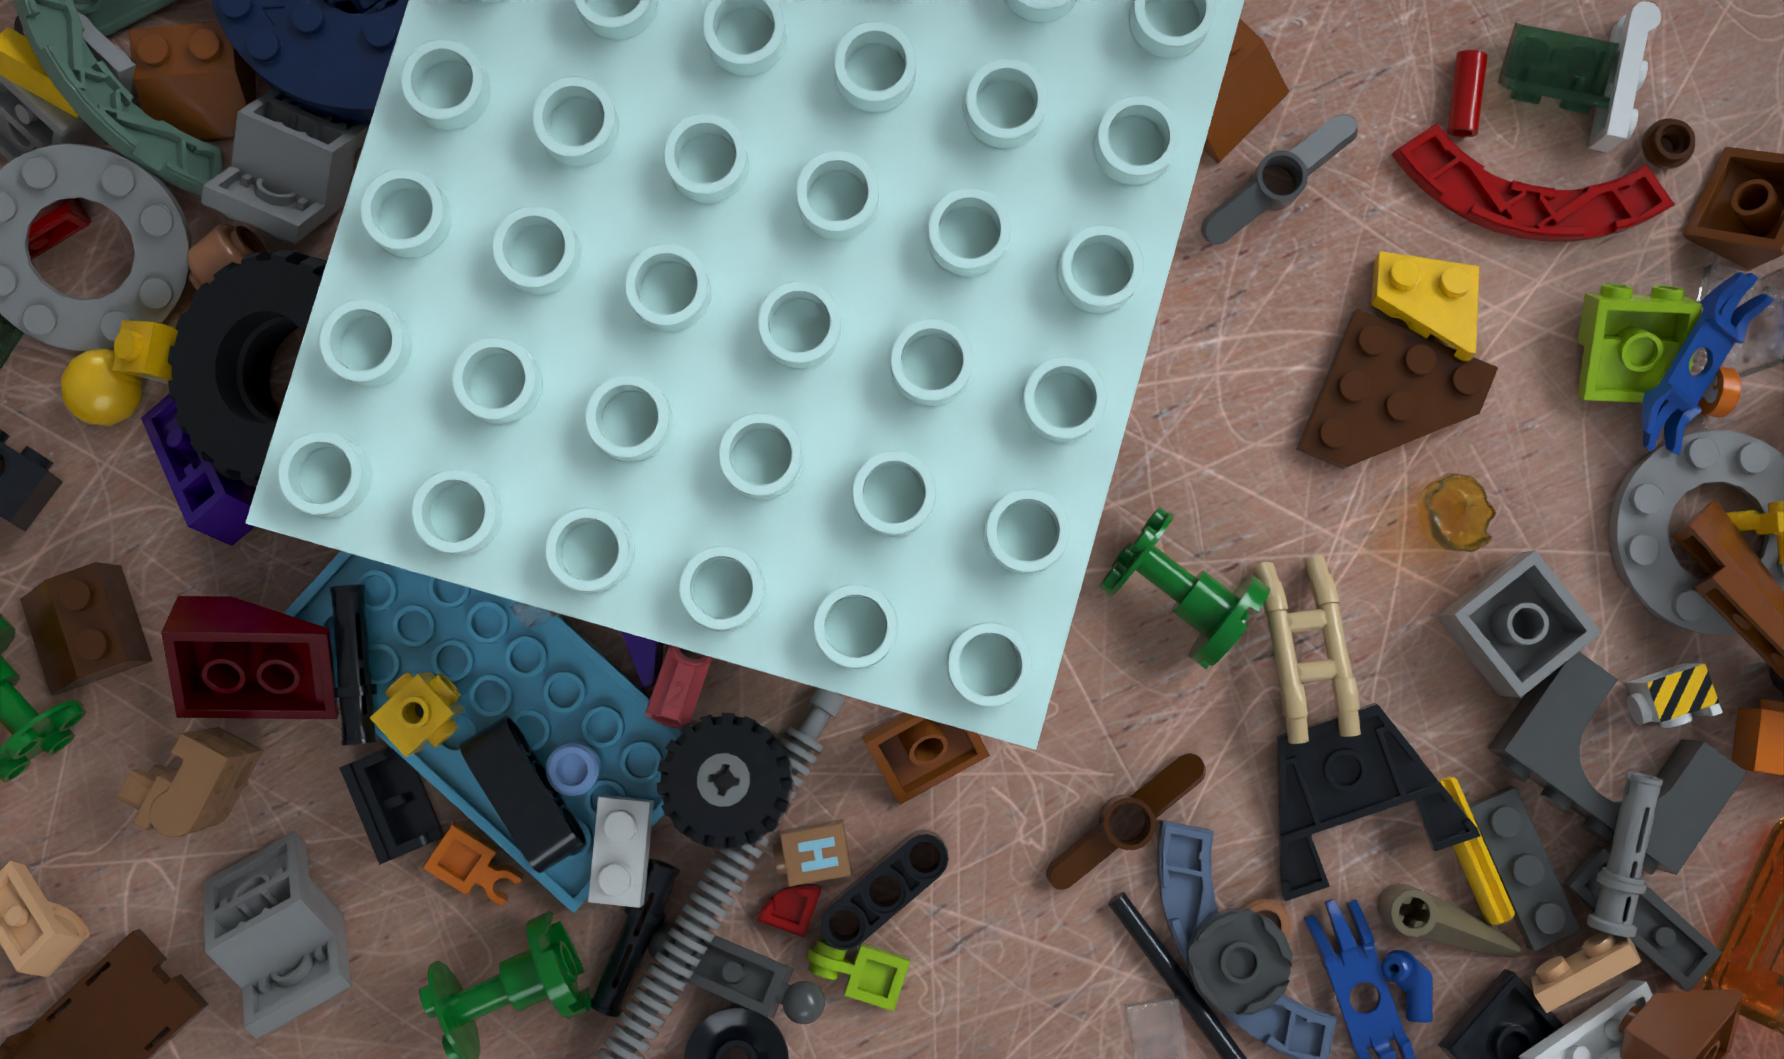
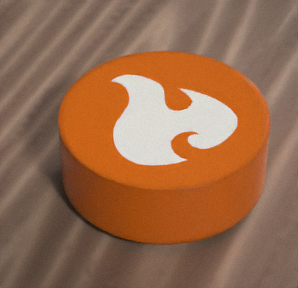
(1721, 394)

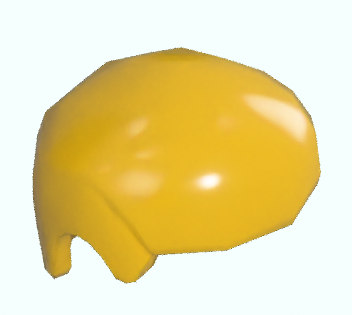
(97, 392)

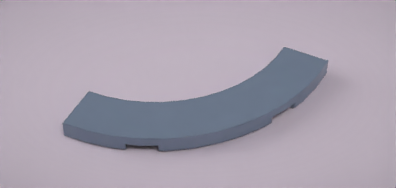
(1188, 901)

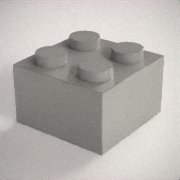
(1518, 624)

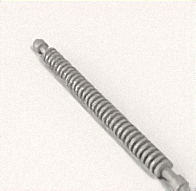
(680, 953)

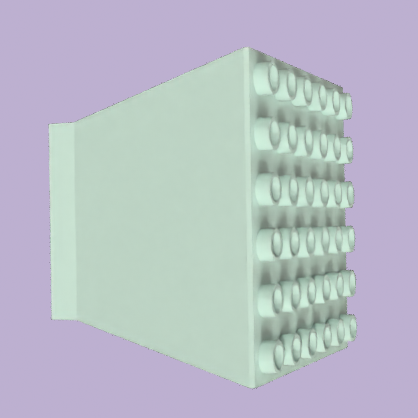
(757, 323)

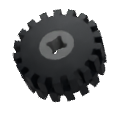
(747, 805)

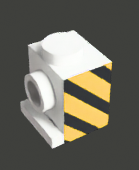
(1673, 695)

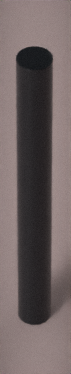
(1175, 977)

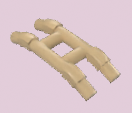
(1293, 675)

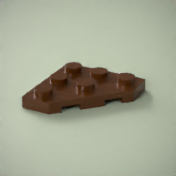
(1389, 391)

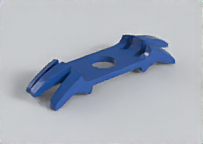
(1718, 329)
(1353, 966)

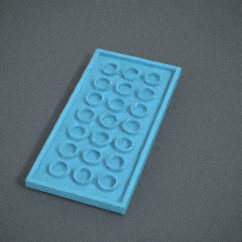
(540, 677)

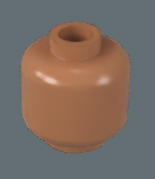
(218, 249)

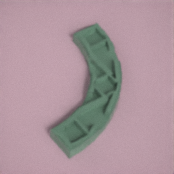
(106, 104)

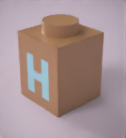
(813, 853)

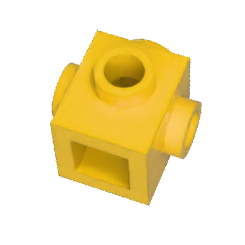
(402, 715)

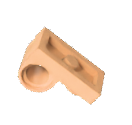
(33, 930)

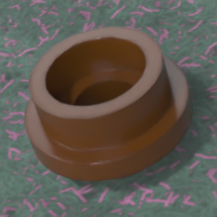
(1680, 136)

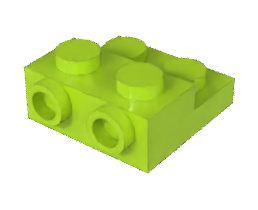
(1631, 339)

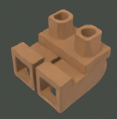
(200, 791)

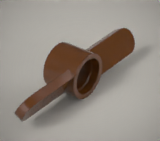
(1152, 799)

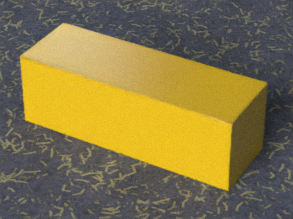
(23, 68)

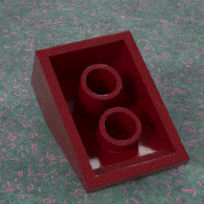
(247, 662)

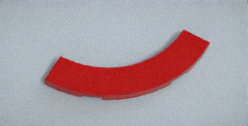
(1527, 209)

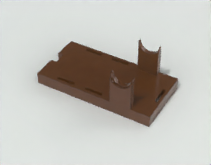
(115, 1012)

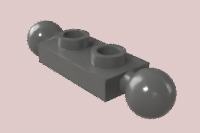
(748, 978)

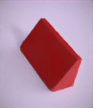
(56, 224)

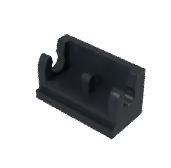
(391, 804)

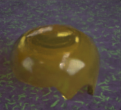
(1455, 513)

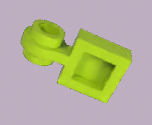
(873, 975)

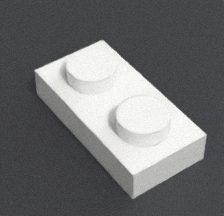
(621, 851)

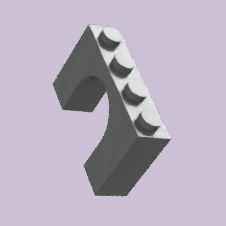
(1544, 745)

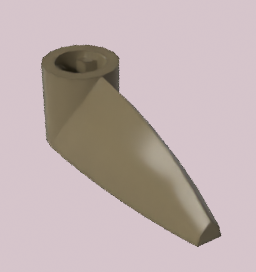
(1442, 922)

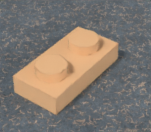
(1598, 961)

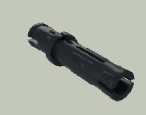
(353, 665)
(612, 993)

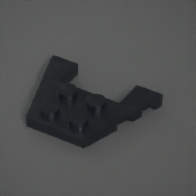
(1349, 778)

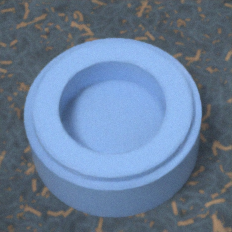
(573, 768)

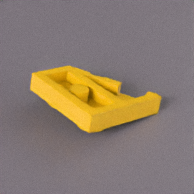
(1430, 297)

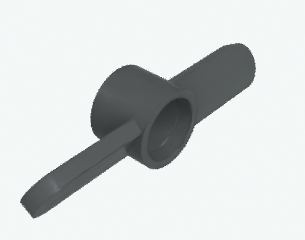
(1298, 162)

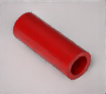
(1467, 93)

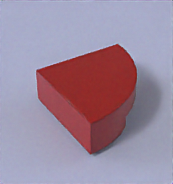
(791, 908)

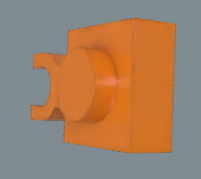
(466, 859)

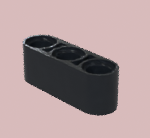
(522, 794)
(876, 913)

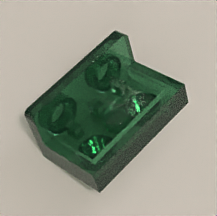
(1557, 67)

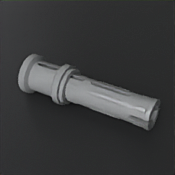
(1622, 877)

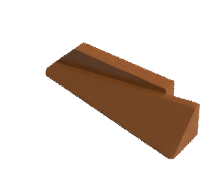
(1736, 582)

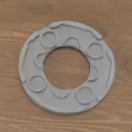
(131, 192)
(1645, 508)

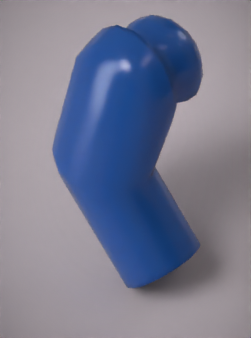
(1413, 979)

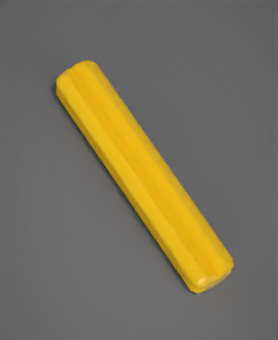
(1479, 866)

